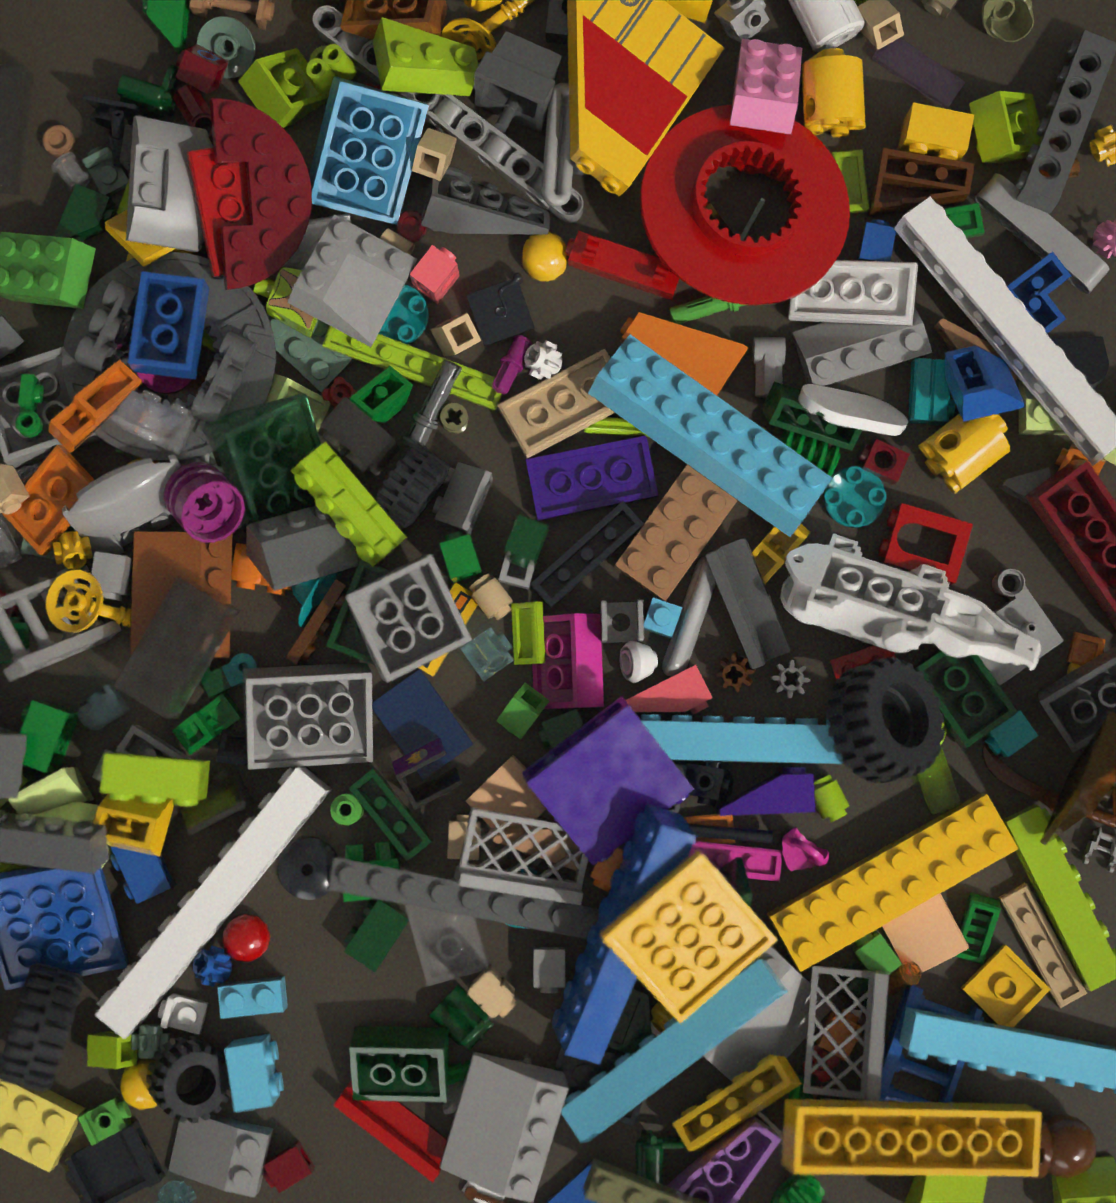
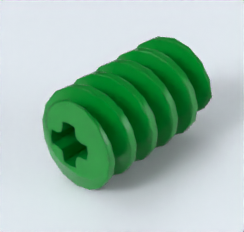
(814, 452)

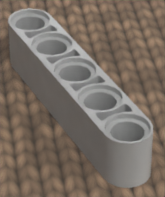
(1041, 233)

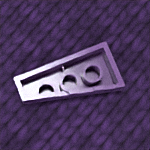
(729, 1164)

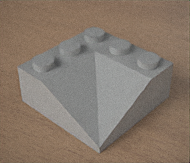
(352, 280)
(48, 369)
(407, 618)

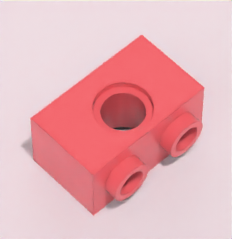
(435, 273)

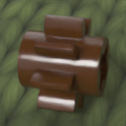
(731, 677)

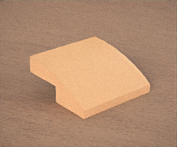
(507, 793)
(926, 934)

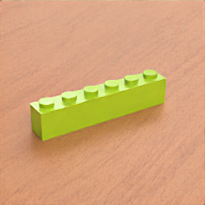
(1063, 898)

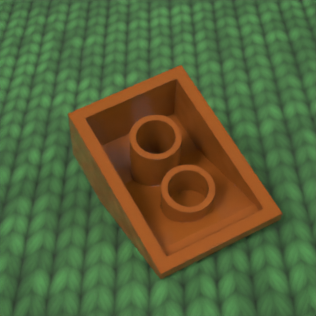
(363, 16)

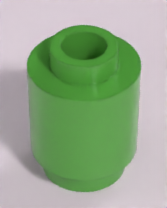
(356, 813)

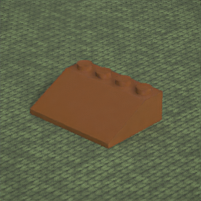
(161, 559)

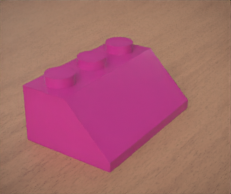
(572, 662)

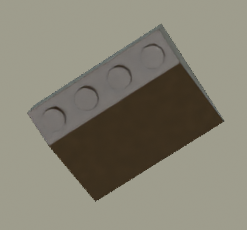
(1088, 781)

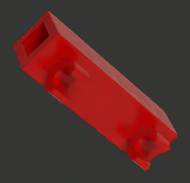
(621, 264)

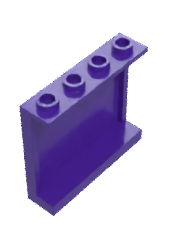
(604, 779)

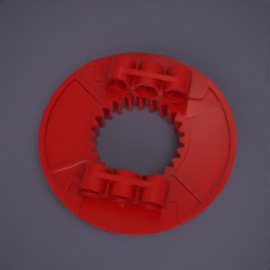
(724, 265)

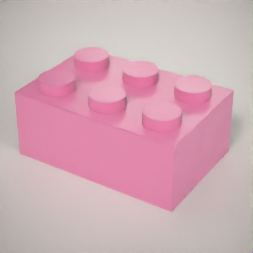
(766, 86)

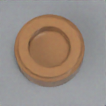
(58, 140)

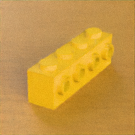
(737, 1102)

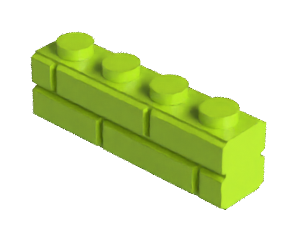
(348, 504)

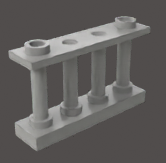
(48, 650)

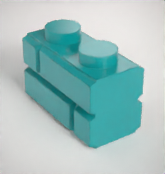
(929, 393)

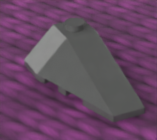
(468, 207)

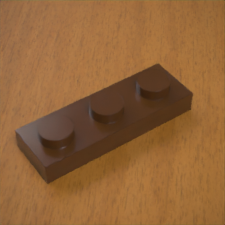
(318, 623)

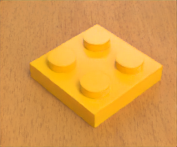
(1005, 987)

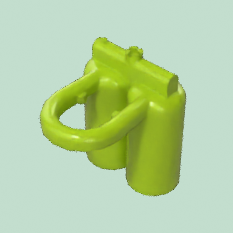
(334, 63)

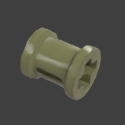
(452, 427)

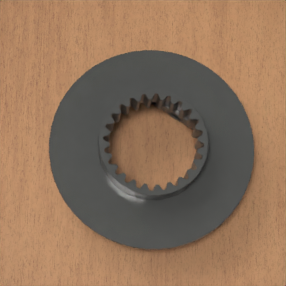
(233, 320)

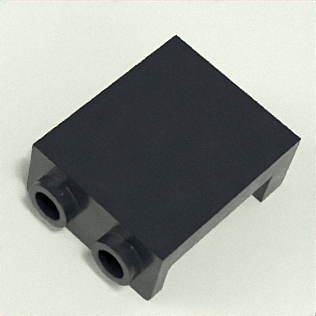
(115, 1167)

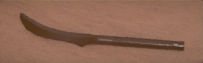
(1026, 787)

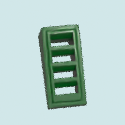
(984, 903)

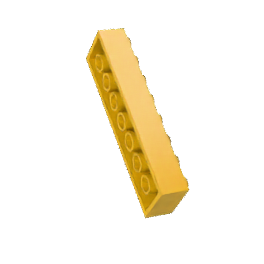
(892, 881)
(911, 1138)

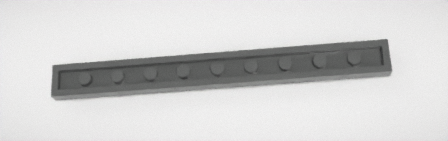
(449, 897)

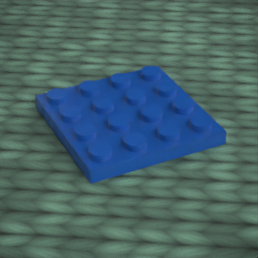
(57, 921)

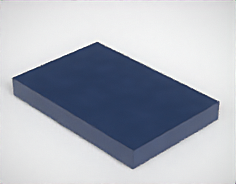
(417, 716)

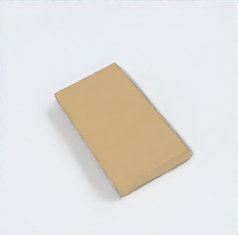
(556, 406)

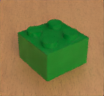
(48, 734)

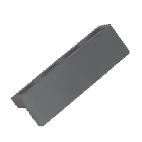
(748, 602)

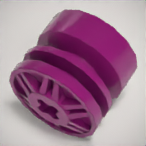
(204, 502)

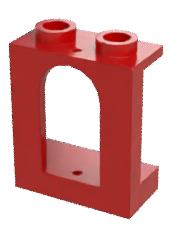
(905, 514)

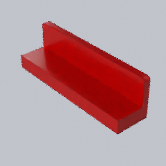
(397, 1130)

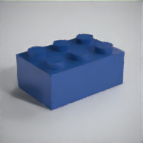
(168, 325)

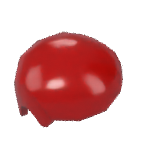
(246, 938)

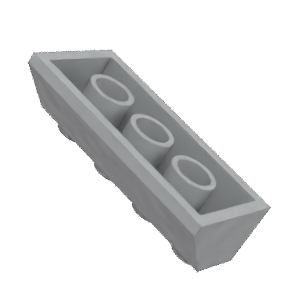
(847, 350)

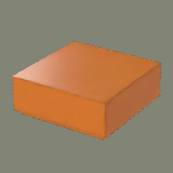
(1084, 648)

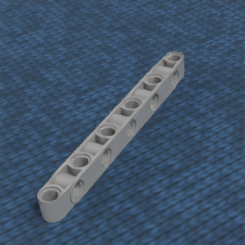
(454, 119)

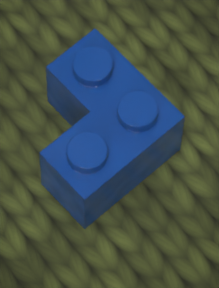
(1035, 286)

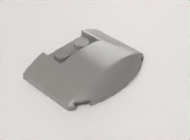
(161, 185)
(123, 503)

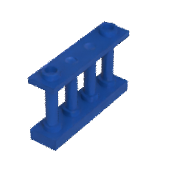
(894, 1061)

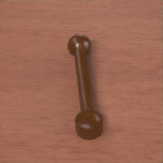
(471, 1193)

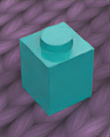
(1011, 735)

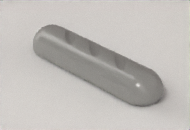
(557, 162)
(690, 619)

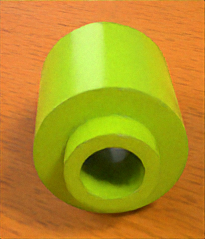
(829, 798)

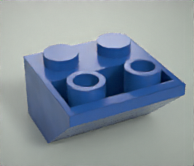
(980, 383)

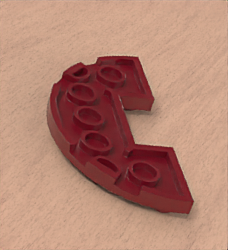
(276, 192)

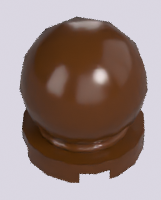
(1065, 1147)

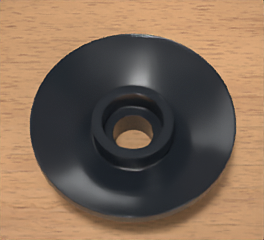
(290, 865)

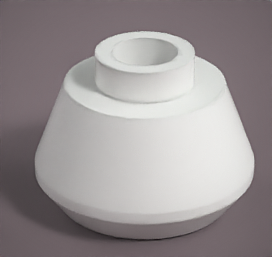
(637, 661)

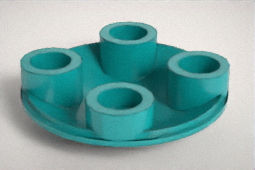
(407, 317)
(855, 497)

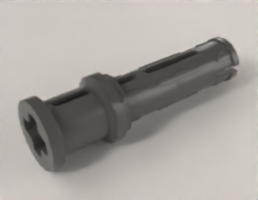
(426, 418)

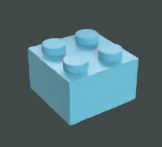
(253, 1072)

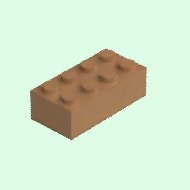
(675, 533)

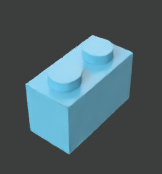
(252, 997)

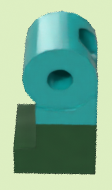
(227, 676)

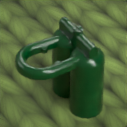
(149, 96)
(463, 1018)
(650, 1154)

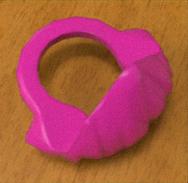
(802, 853)

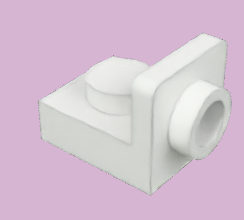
(183, 1013)

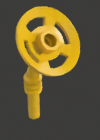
(478, 32)
(81, 603)

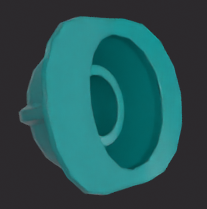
(311, 594)

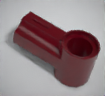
(193, 107)

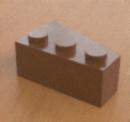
(910, 178)

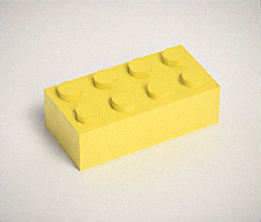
(36, 1124)

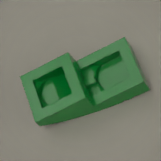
(207, 723)

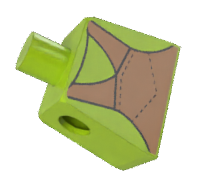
(278, 296)

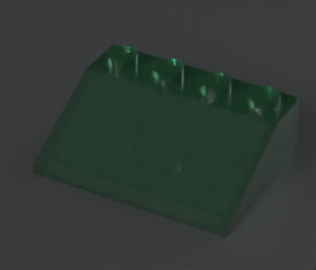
(261, 449)

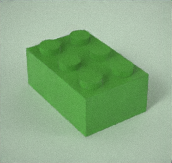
(44, 269)

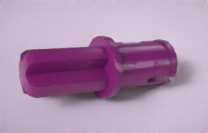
(511, 364)

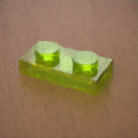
(939, 786)

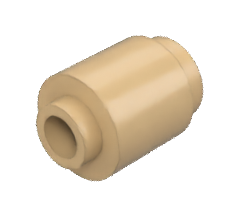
(491, 597)

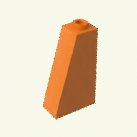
(698, 354)

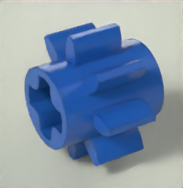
(212, 966)

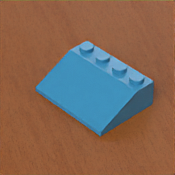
(366, 150)

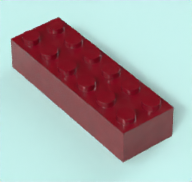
(1083, 524)

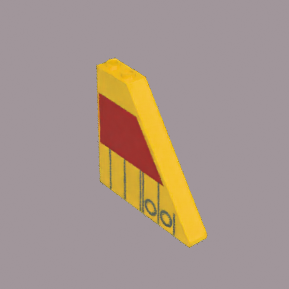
(629, 82)

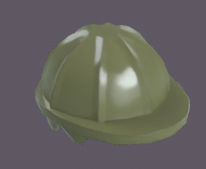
(1007, 19)

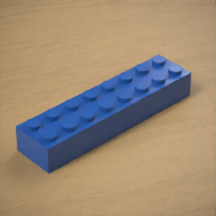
(601, 978)

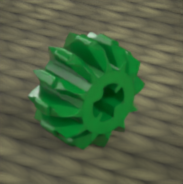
(799, 1189)

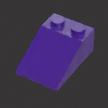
(780, 793)

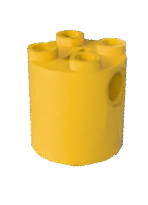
(833, 93)
(965, 449)

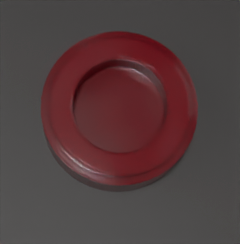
(410, 226)

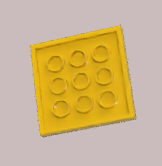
(688, 936)

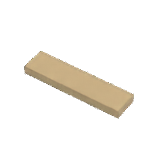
(1042, 945)

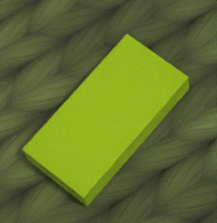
(853, 170)
(528, 633)

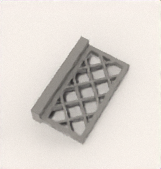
(511, 880)
(874, 1033)

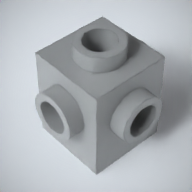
(742, 18)

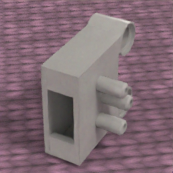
(1024, 615)

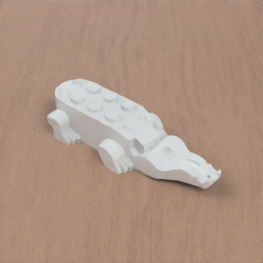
(895, 607)

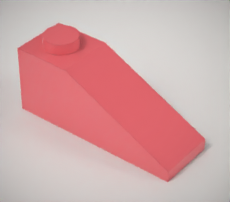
(676, 694)

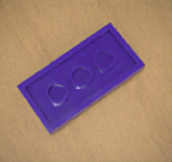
(591, 478)

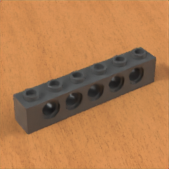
(1096, 55)

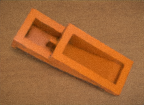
(93, 405)

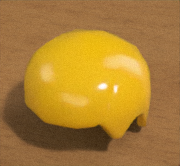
(544, 256)
(134, 1085)

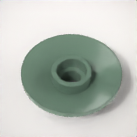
(214, 38)

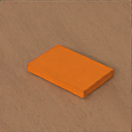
(50, 489)

